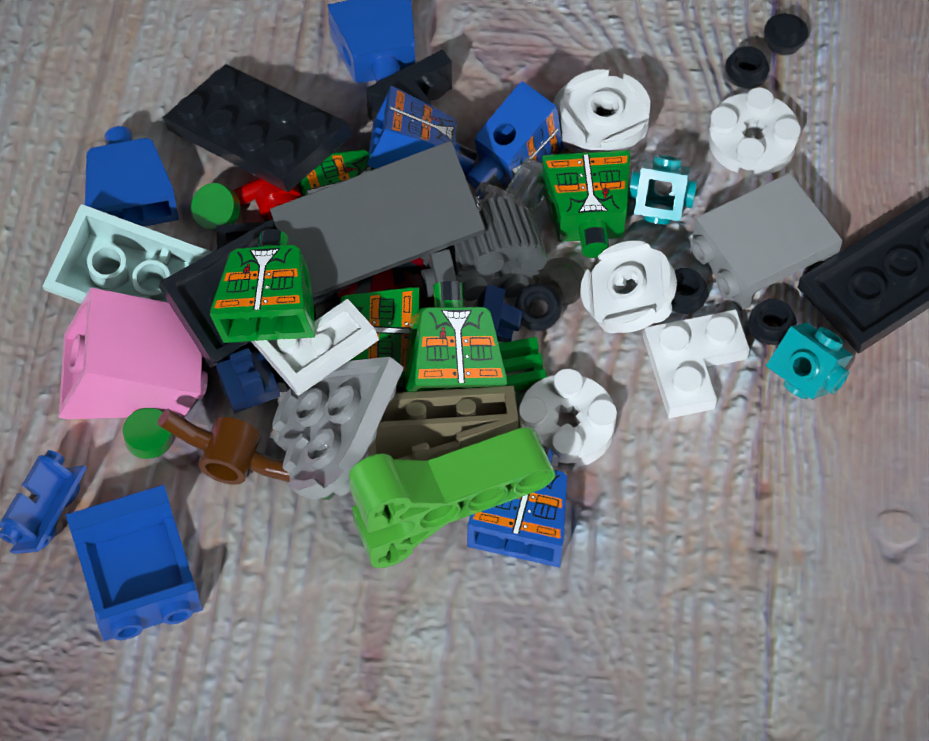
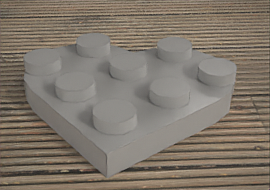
(334, 425)

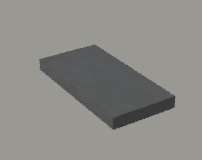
(381, 218)

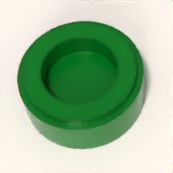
(215, 206)
(144, 436)

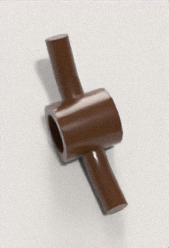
(227, 449)

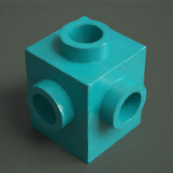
(659, 206)
(811, 361)

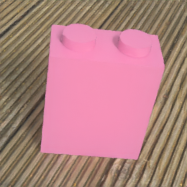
(126, 358)

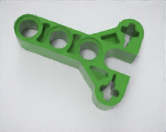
(412, 499)

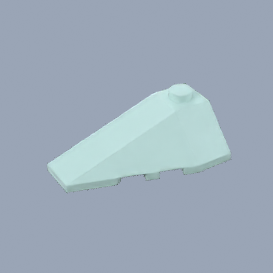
(116, 258)

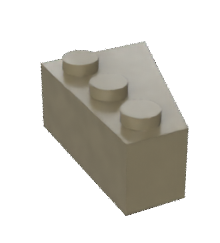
(443, 421)

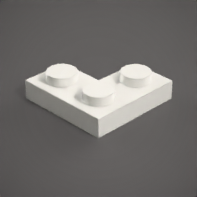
(337, 339)
(684, 350)

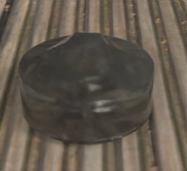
(564, 277)

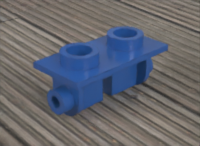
(32, 523)

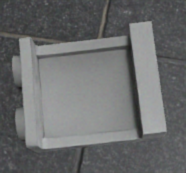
(762, 238)

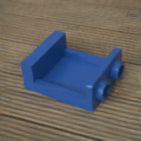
(134, 564)

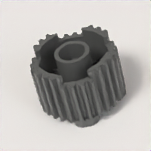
(503, 255)

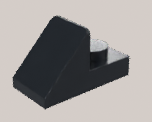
(423, 80)

